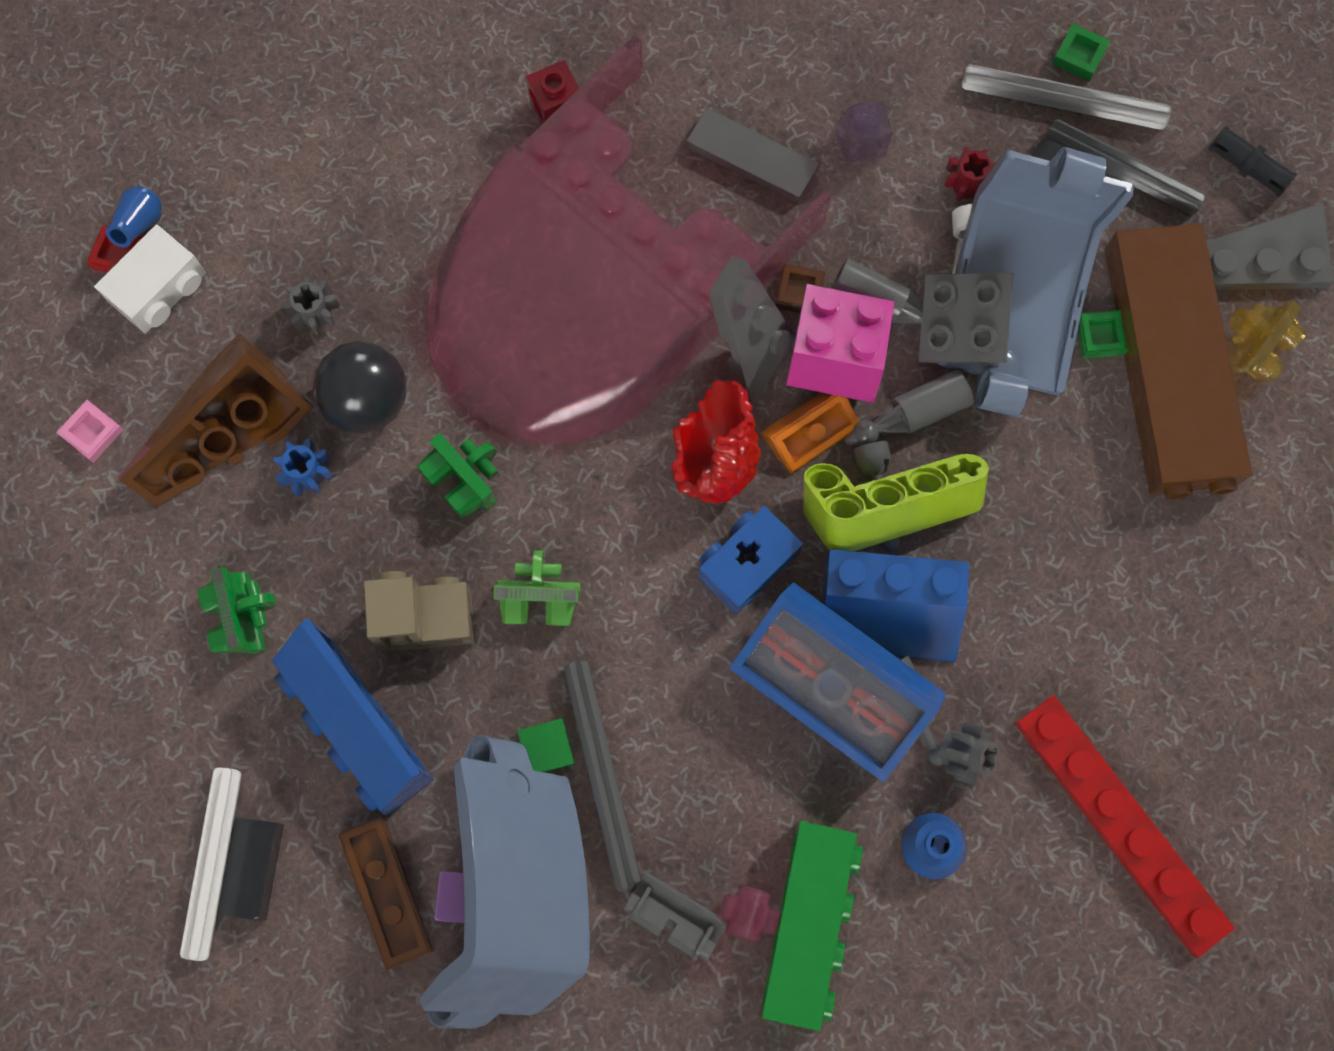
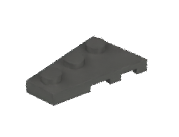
(751, 324)

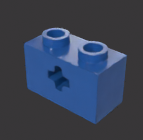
(737, 583)

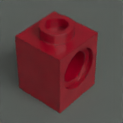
(550, 89)

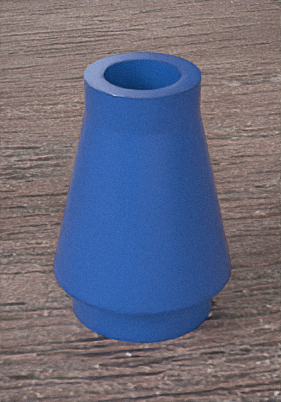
(135, 213)

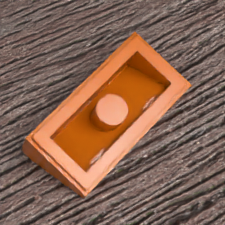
(810, 430)

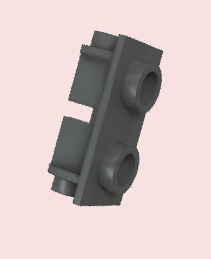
(660, 905)

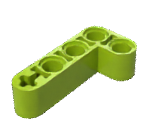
(891, 506)

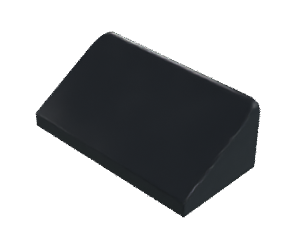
(251, 869)

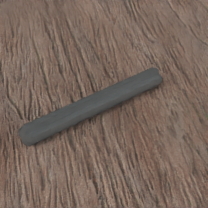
(602, 776)

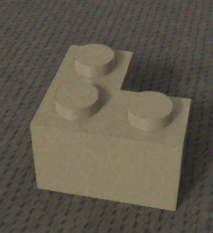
(416, 616)

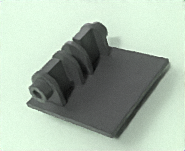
(966, 318)

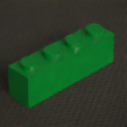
(809, 926)

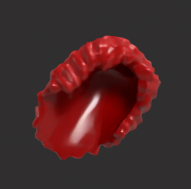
(717, 445)

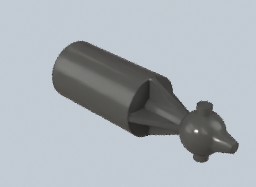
(864, 281)
(916, 409)

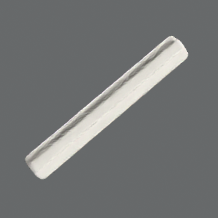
(210, 864)

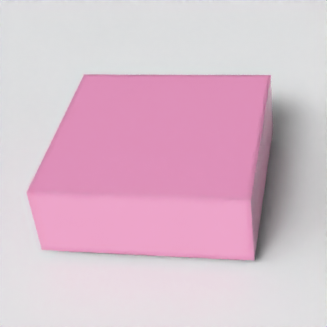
(90, 431)

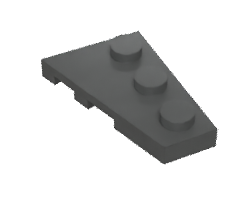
(1275, 254)

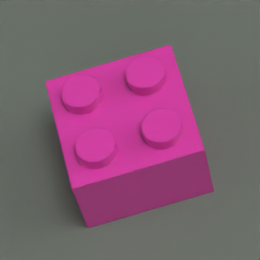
(841, 343)

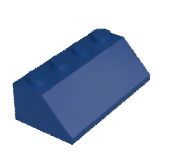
(350, 719)

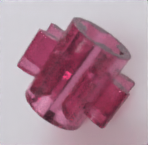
(749, 914)

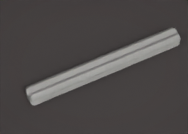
(1066, 96)

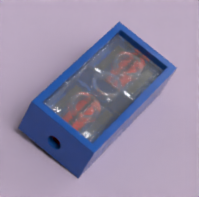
(838, 681)

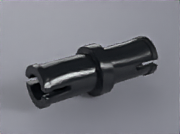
(1252, 161)

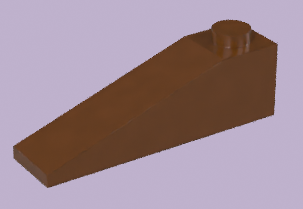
(223, 413)

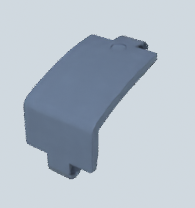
(1046, 230)
(520, 890)

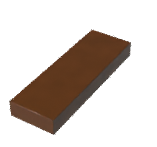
(385, 892)

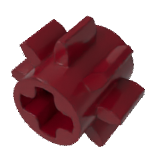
(968, 172)

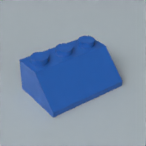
(900, 601)

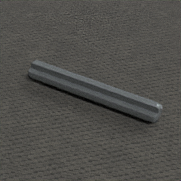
(1130, 168)

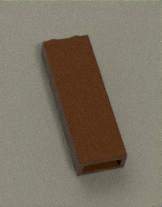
(1178, 361)

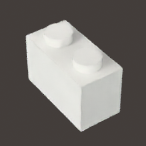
(151, 279)

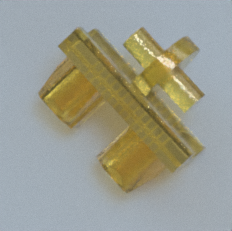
(1257, 336)

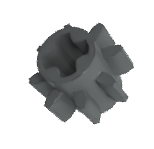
(321, 308)
(969, 753)

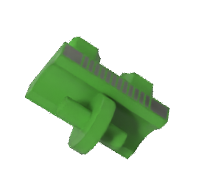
(516, 594)

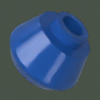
(933, 861)

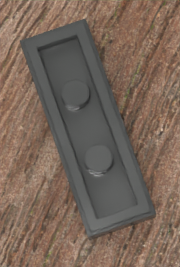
(752, 155)

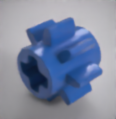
(293, 457)

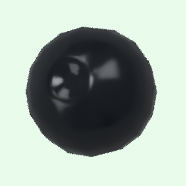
(359, 387)

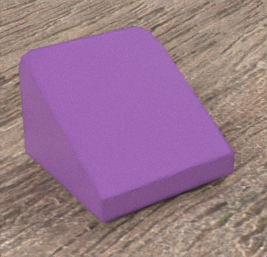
(450, 897)

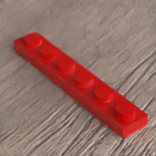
(1125, 827)

